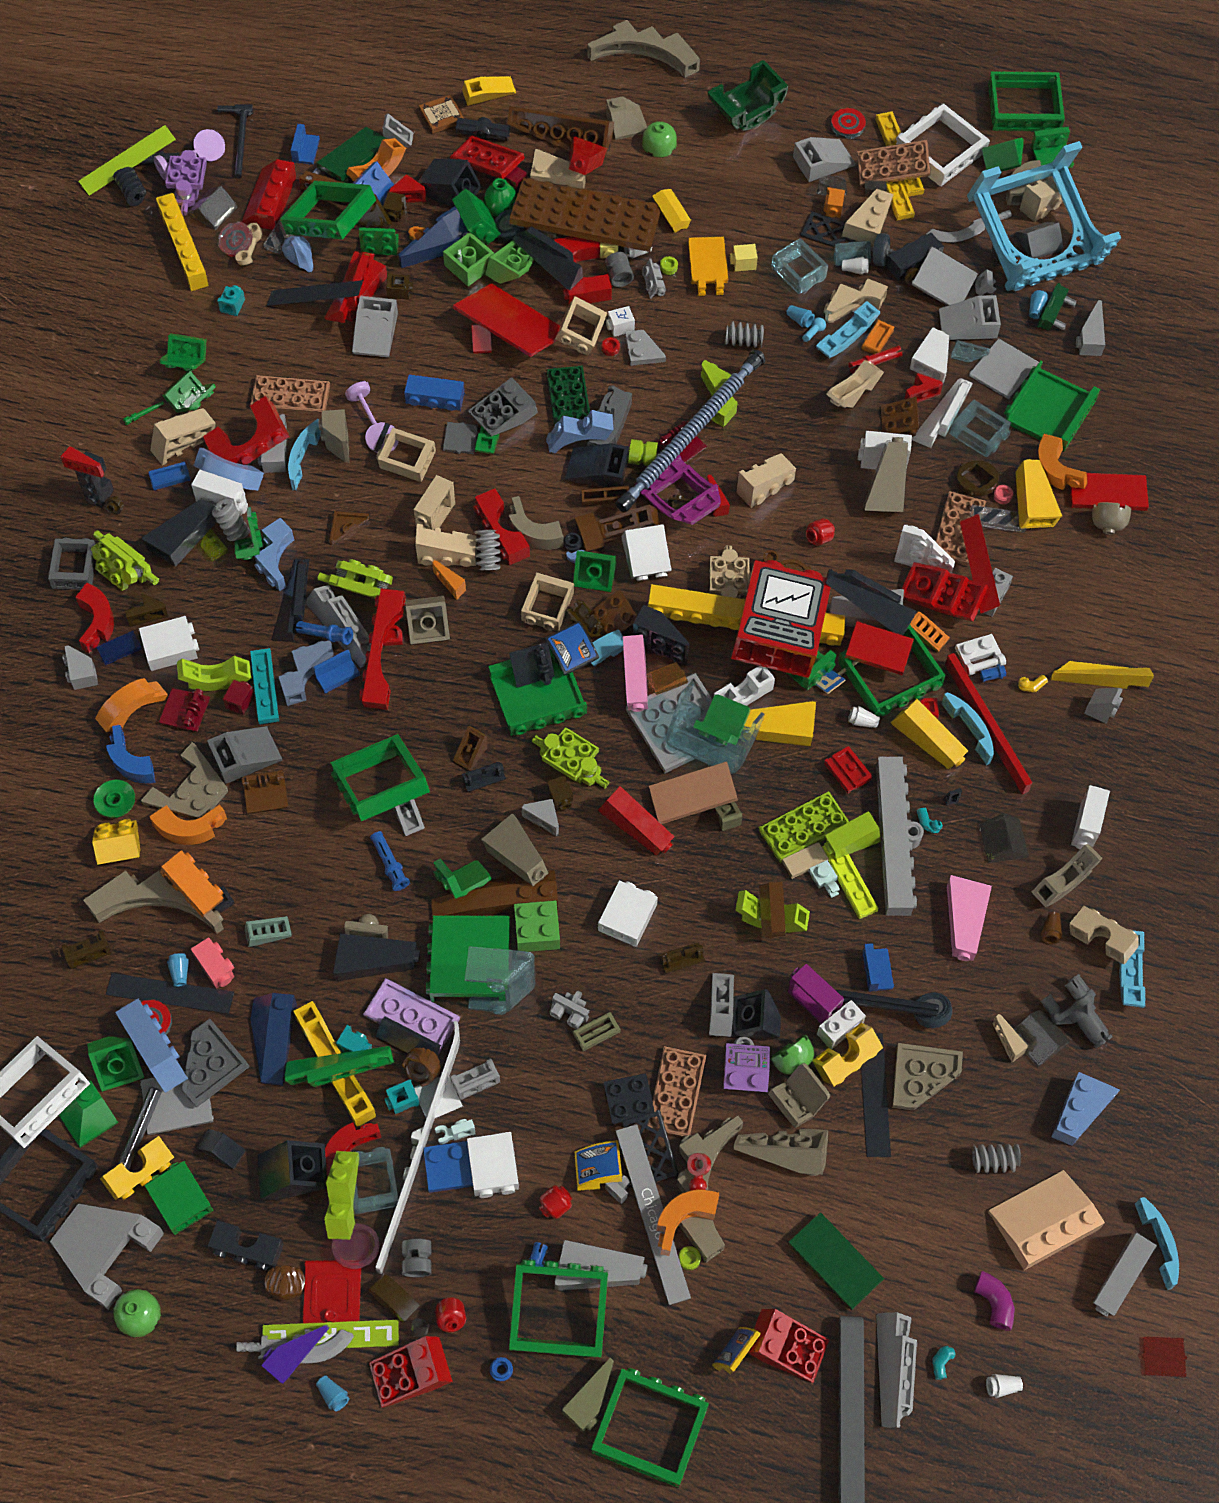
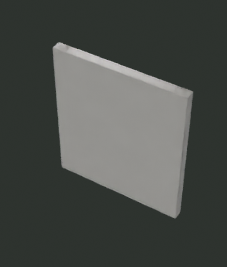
(944, 278)
(1003, 369)
(175, 1109)

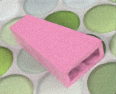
(635, 673)
(966, 914)

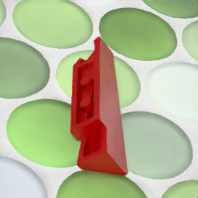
(340, 306)

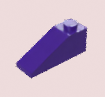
(289, 1355)

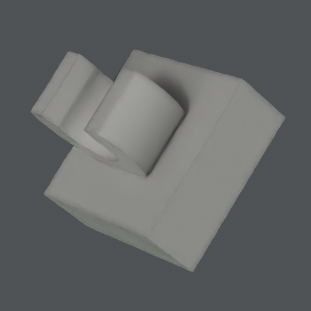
(984, 283)
(618, 1189)

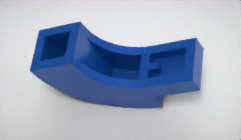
(131, 767)

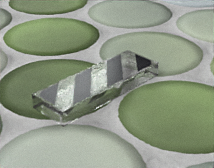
(277, 237)
(997, 518)

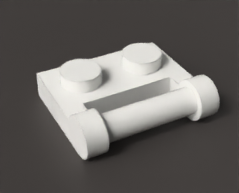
(979, 649)

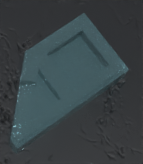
(968, 352)

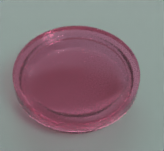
(359, 1250)

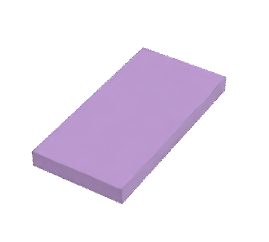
(412, 1012)

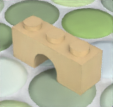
(1091, 924)

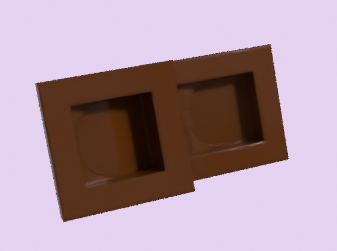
(589, 532)

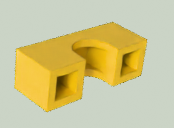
(862, 1046)
(121, 1181)

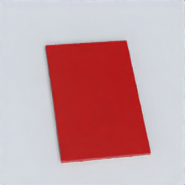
(509, 319)

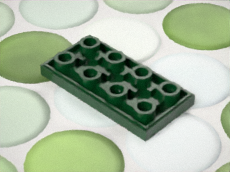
(353, 152)
(568, 392)
(836, 1261)

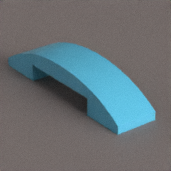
(850, 331)
(309, 436)
(958, 707)
(1132, 977)
(1150, 1214)

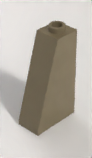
(888, 482)
(515, 850)

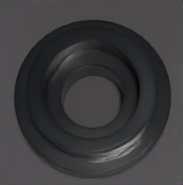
(572, 537)

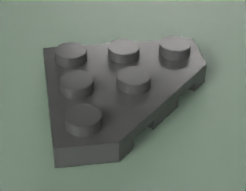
(210, 1063)

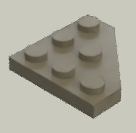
(922, 1073)

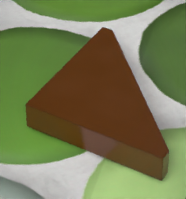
(345, 523)

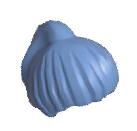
(298, 252)

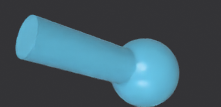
(817, 325)

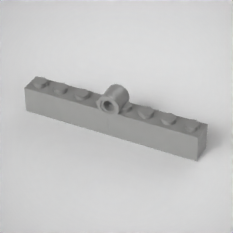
(895, 836)

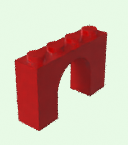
(588, 288)
(268, 434)

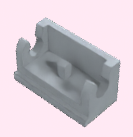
(475, 1079)

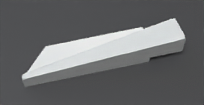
(943, 414)

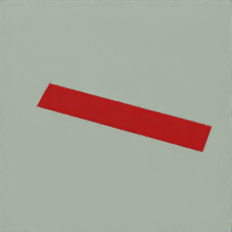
(979, 560)

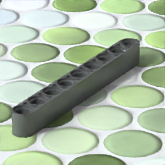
(851, 1410)

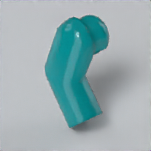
(928, 824)
(940, 1359)

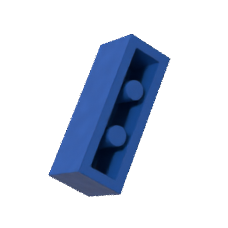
(434, 392)

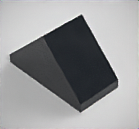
(221, 1148)

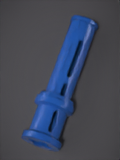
(330, 632)
(392, 867)

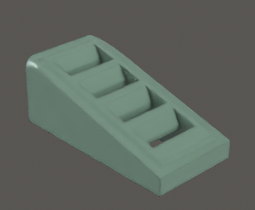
(260, 938)

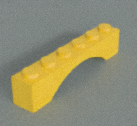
(182, 241)
(323, 1044)

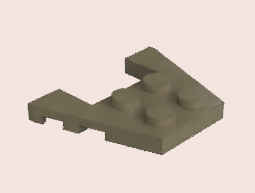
(198, 792)

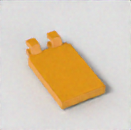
(708, 263)

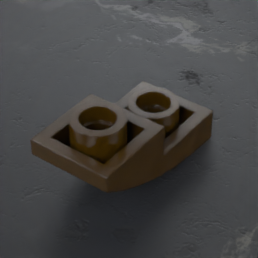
(393, 1296)

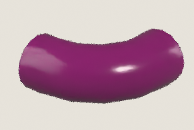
(999, 1298)

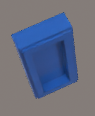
(169, 475)

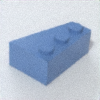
(1082, 1106)

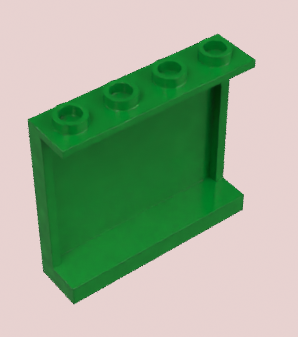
(1050, 406)
(536, 703)
(450, 951)

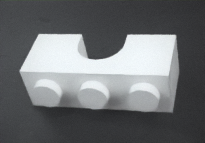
(756, 684)

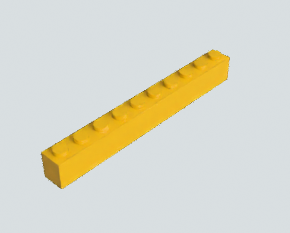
(722, 611)

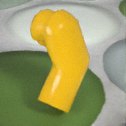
(1032, 686)

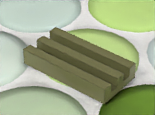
(584, 1046)

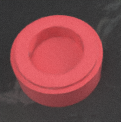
(1003, 494)

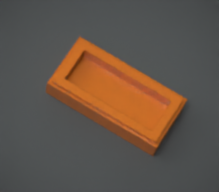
(877, 337)

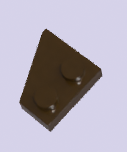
(376, 216)

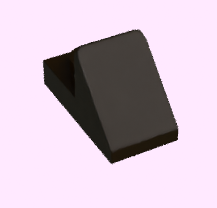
(151, 611)

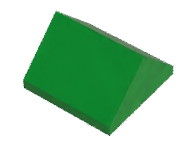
(1005, 155)
(594, 571)

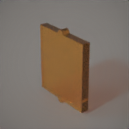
(666, 678)

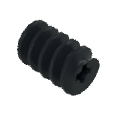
(130, 185)

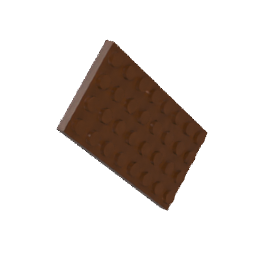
(585, 214)

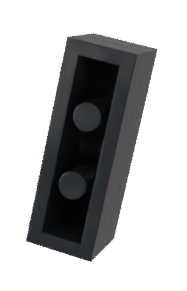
(912, 255)

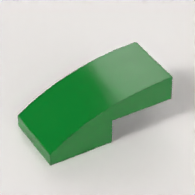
(486, 442)

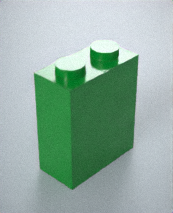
(476, 216)
(178, 1197)

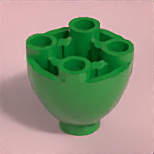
(499, 197)

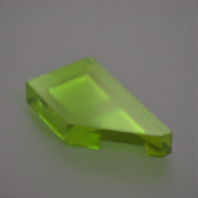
(213, 546)

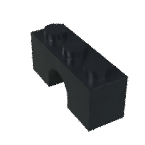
(94, 488)
(262, 1254)

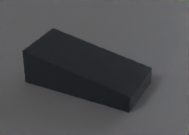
(952, 796)

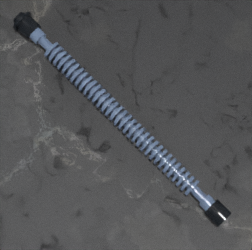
(690, 430)

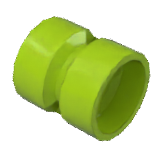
(642, 452)

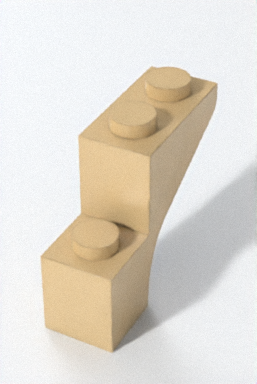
(848, 299)
(851, 389)

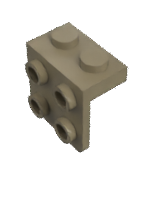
(800, 1096)

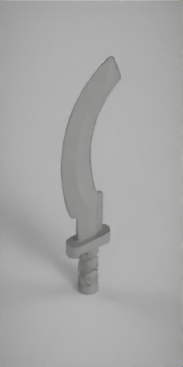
(969, 232)
(317, 1354)

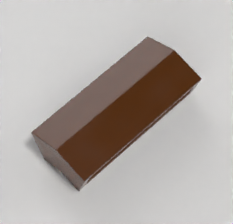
(604, 491)
(772, 909)

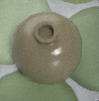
(1110, 517)

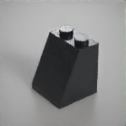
(448, 178)
(292, 1170)

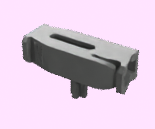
(618, 405)

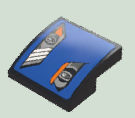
(572, 648)

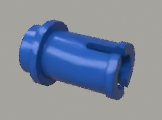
(993, 673)
(538, 1256)

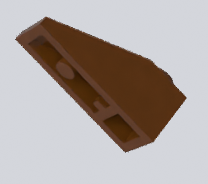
(633, 519)

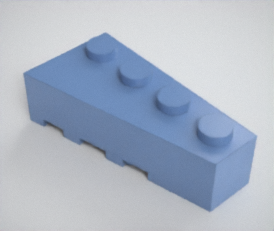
(152, 1044)

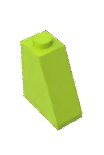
(853, 836)

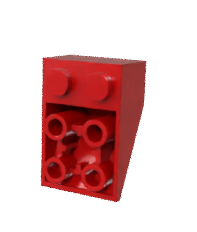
(788, 1344)
(410, 1371)

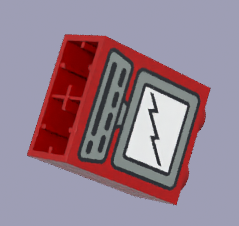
(782, 618)

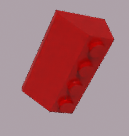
(270, 194)

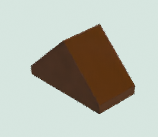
(471, 748)

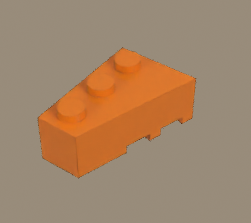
(192, 883)

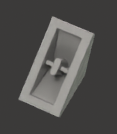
(394, 129)
(542, 814)
(409, 817)

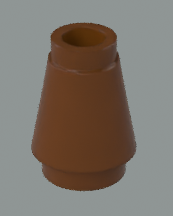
(1052, 930)

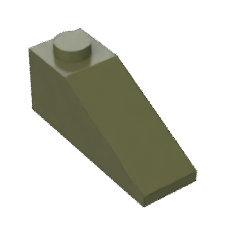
(587, 1403)

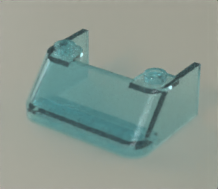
(685, 738)
(501, 971)

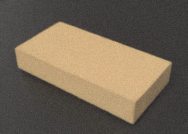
(803, 860)

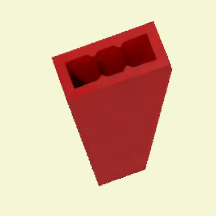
(585, 156)
(374, 280)
(636, 821)

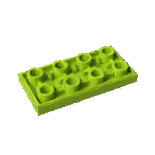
(803, 826)

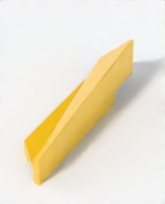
(1103, 675)

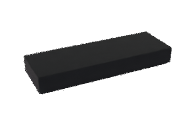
(403, 1037)

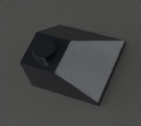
(755, 1016)

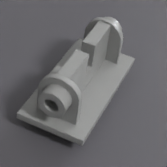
(651, 273)

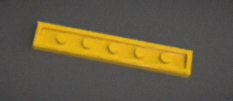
(890, 131)

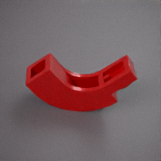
(102, 626)
(349, 1138)

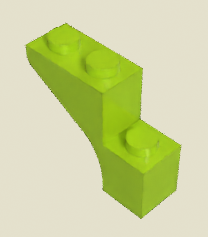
(714, 379)
(341, 1191)

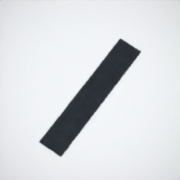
(315, 292)
(167, 993)
(876, 1105)

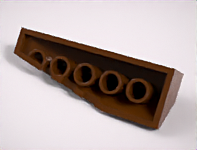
(560, 127)
(497, 897)

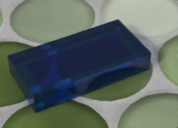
(119, 647)

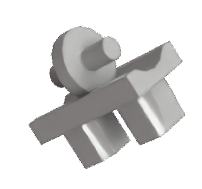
(572, 1005)

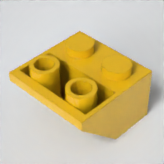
(116, 841)

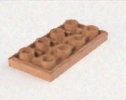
(894, 162)
(292, 394)
(949, 533)
(693, 793)
(677, 1090)

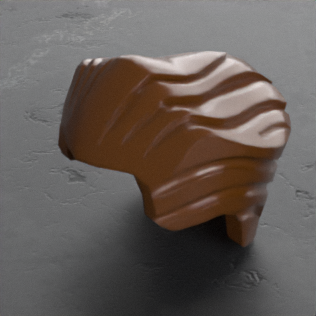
(422, 1065)
(285, 1282)

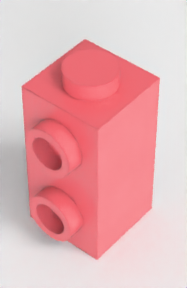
(210, 959)

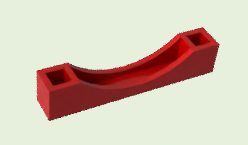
(390, 609)

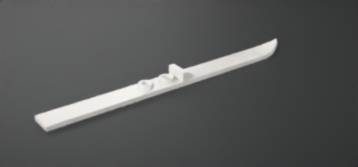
(420, 1139)

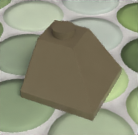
(626, 117)

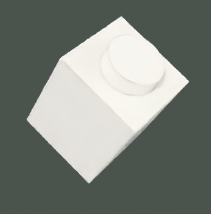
(620, 321)

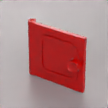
(331, 1292)

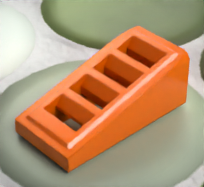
(451, 580)
(931, 627)

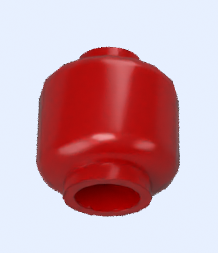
(820, 532)
(555, 1202)
(450, 1314)

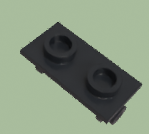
(483, 776)

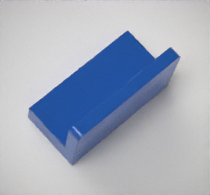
(304, 146)
(335, 671)
(877, 968)

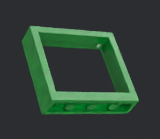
(1026, 122)
(359, 195)
(902, 699)
(372, 756)
(552, 1346)
(635, 1463)

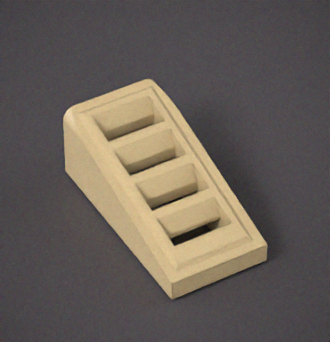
(1010, 1039)

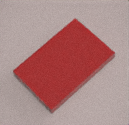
(879, 648)

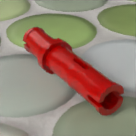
(877, 358)

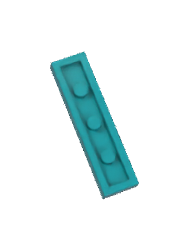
(264, 686)

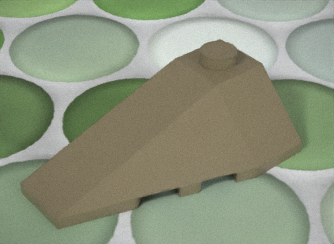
(798, 1152)

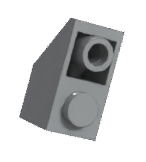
(81, 669)
(1104, 703)

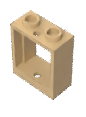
(588, 313)
(416, 473)
(435, 503)
(552, 586)

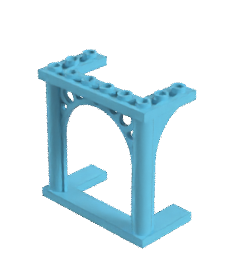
(1026, 271)

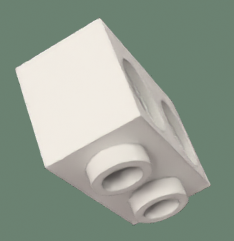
(839, 1024)

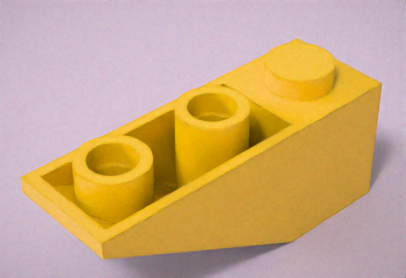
(487, 88)

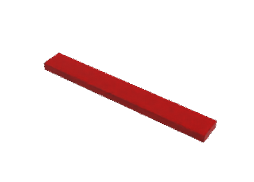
(998, 739)

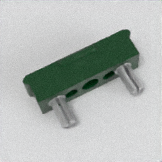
(1053, 307)

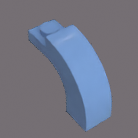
(245, 474)

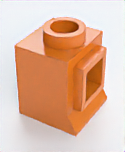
(834, 202)

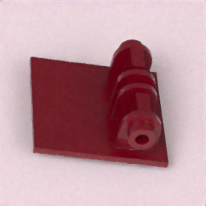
(690, 450)
(185, 709)

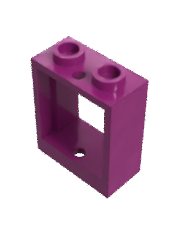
(814, 993)

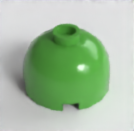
(659, 139)
(793, 1055)
(136, 1313)

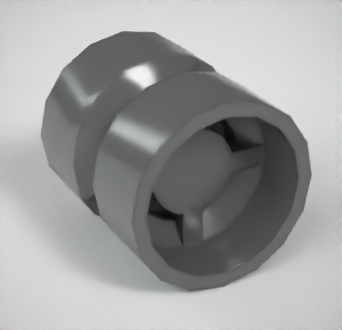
(619, 269)
(416, 1266)

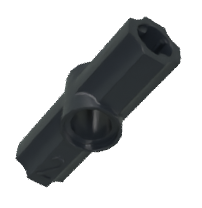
(483, 129)

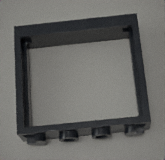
(61, 1205)

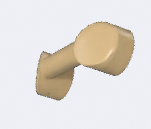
(244, 257)

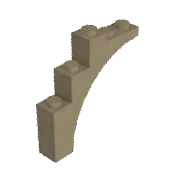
(648, 42)
(127, 893)
(700, 1230)

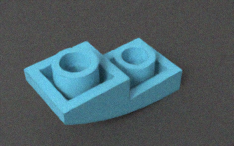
(608, 645)

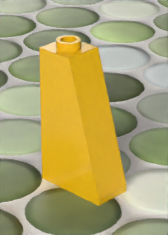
(1035, 497)
(786, 723)
(929, 734)

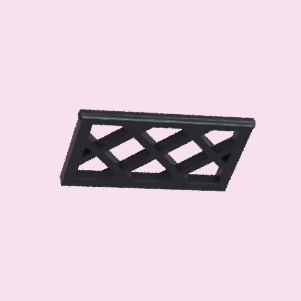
(825, 221)
(662, 1133)

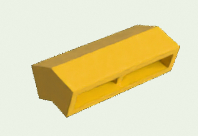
(672, 209)

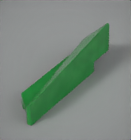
(337, 1066)

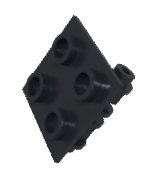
(532, 665)
(628, 1098)

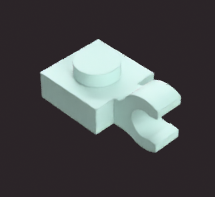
(825, 876)
(459, 1130)

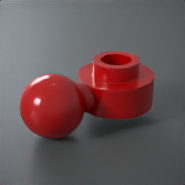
(698, 1182)

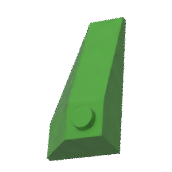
(508, 263)

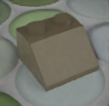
(335, 433)
(427, 619)

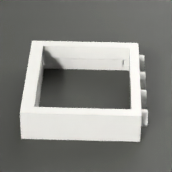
(960, 126)
(52, 1104)

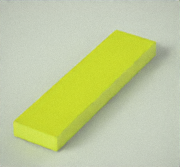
(852, 884)

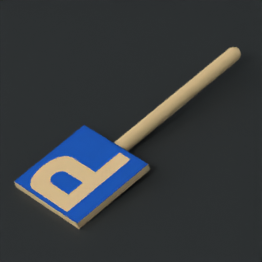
(832, 680)

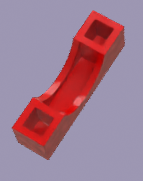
(512, 544)

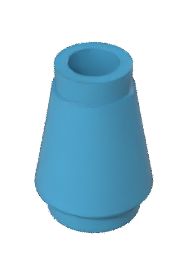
(1037, 303)
(801, 316)
(178, 969)
(332, 1393)

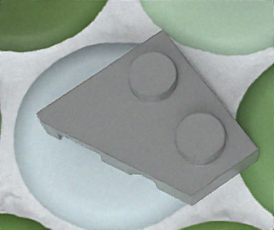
(642, 348)

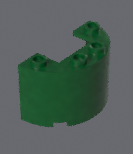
(753, 100)

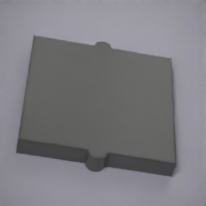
(460, 438)

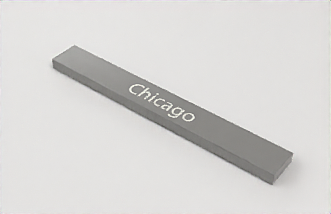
(651, 1209)

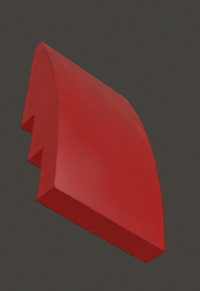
(943, 591)

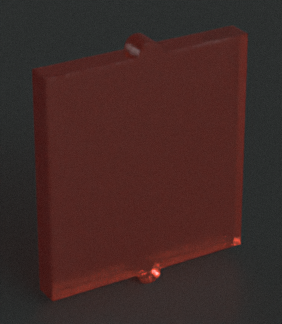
(1164, 1356)

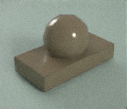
(366, 926)

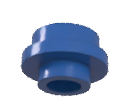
(501, 1362)

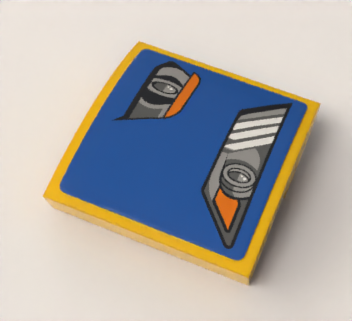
(598, 1165)
(736, 1349)

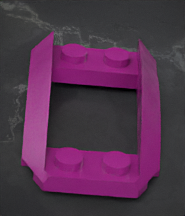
(695, 509)

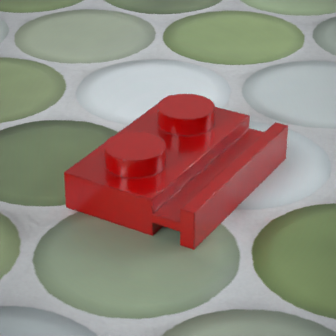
(848, 769)

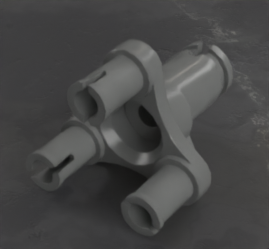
(1080, 1012)

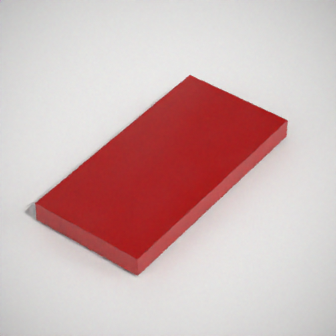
(488, 157)
(1113, 488)

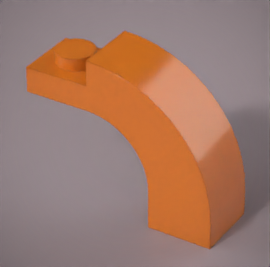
(388, 157)
(1056, 473)
(127, 700)
(187, 831)
(689, 1204)

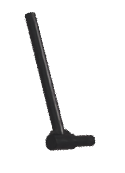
(243, 111)

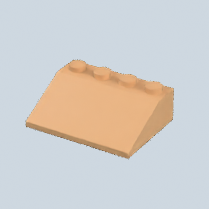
(1046, 1219)

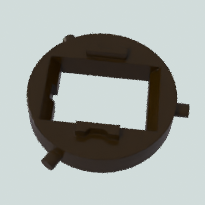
(986, 469)

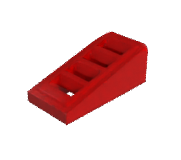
(80, 462)
(724, 507)

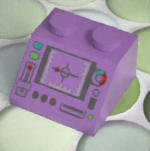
(746, 1067)

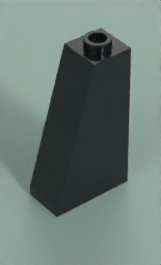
(182, 532)
(372, 956)

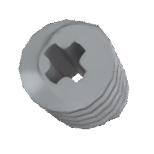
(744, 334)
(230, 520)
(488, 549)
(996, 1157)

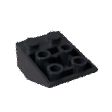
(598, 465)
(661, 635)

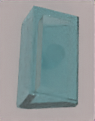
(851, 250)

